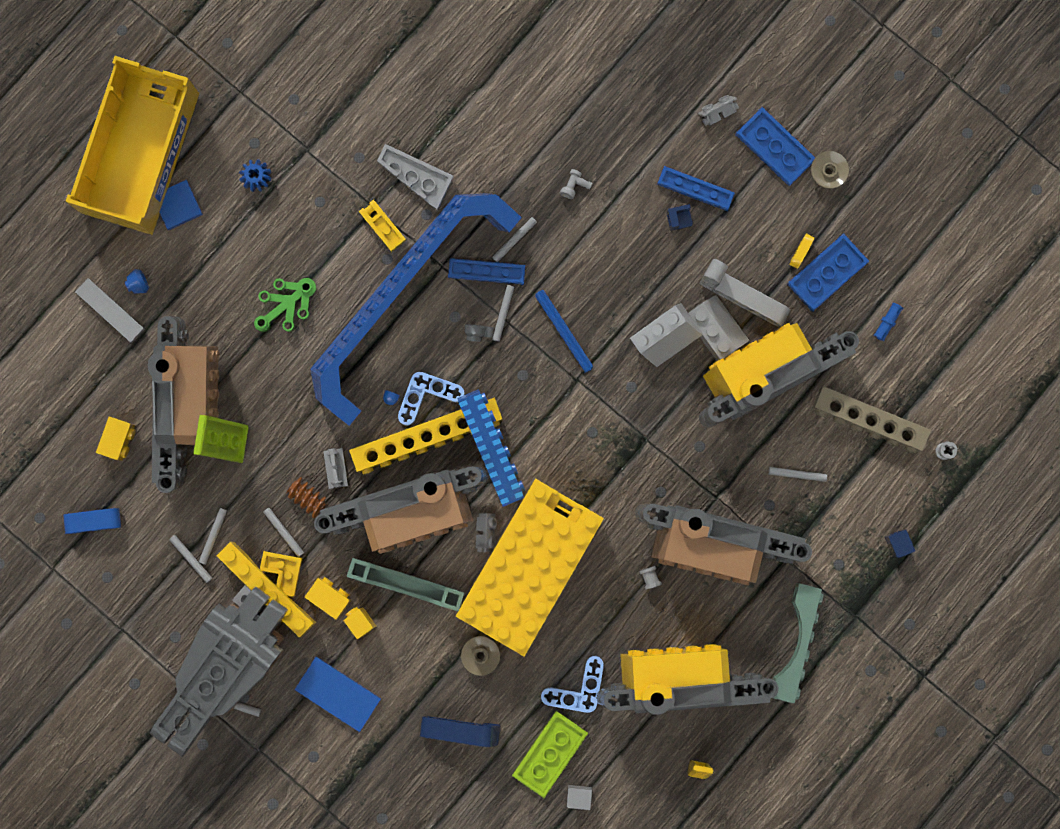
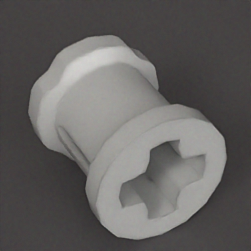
(951, 453)
(650, 577)

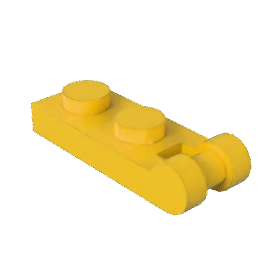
(383, 226)

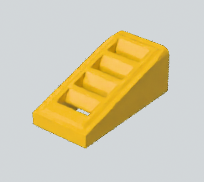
(699, 769)

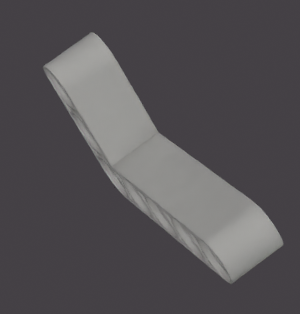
(743, 295)

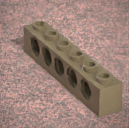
(917, 433)

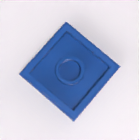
(179, 205)

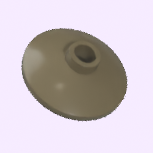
(834, 162)
(473, 663)

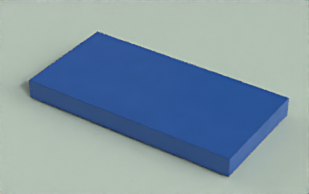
(775, 146)
(827, 272)
(338, 694)

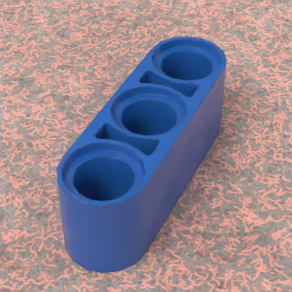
(92, 520)

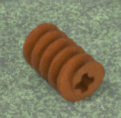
(306, 498)

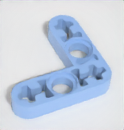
(420, 391)
(579, 697)

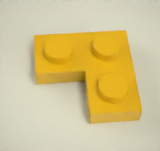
(286, 568)

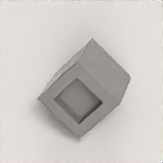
(579, 797)

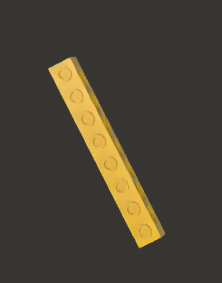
(361, 453)

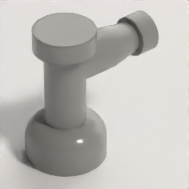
(568, 191)

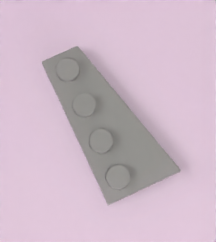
(417, 175)

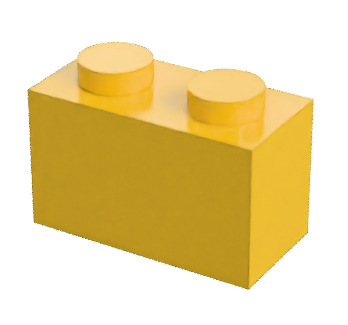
(116, 439)
(328, 598)
(359, 622)

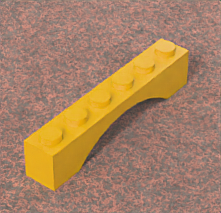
(253, 577)

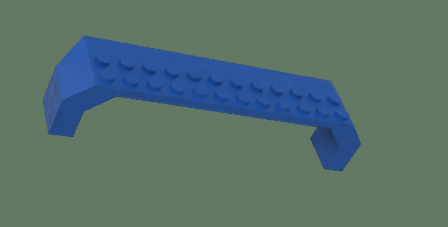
(326, 369)

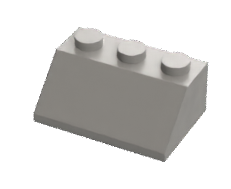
(718, 328)
(666, 335)

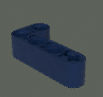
(460, 731)

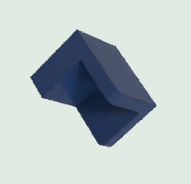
(679, 217)
(900, 543)

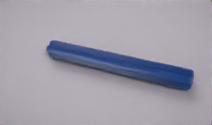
(564, 331)

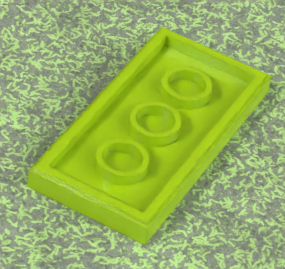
(221, 439)
(550, 754)

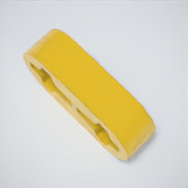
(801, 251)

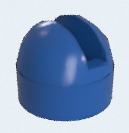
(390, 398)

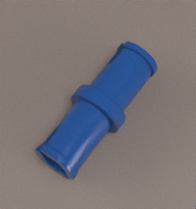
(888, 321)

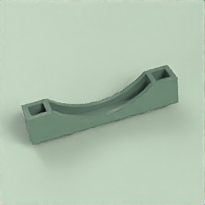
(405, 584)
(805, 602)

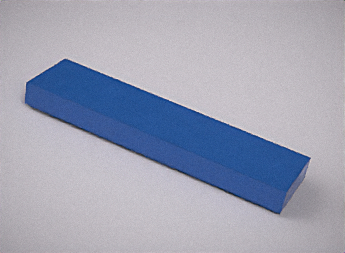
(696, 188)
(486, 271)

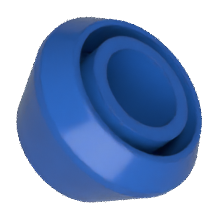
(137, 282)

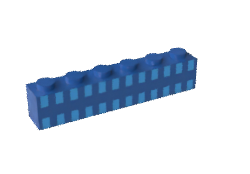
(490, 447)

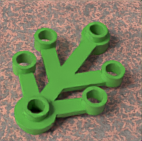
(287, 302)

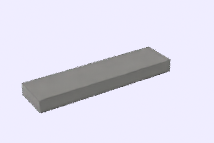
(110, 310)

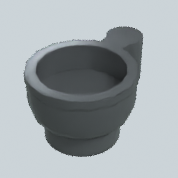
(476, 332)

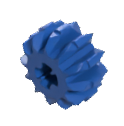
(252, 182)

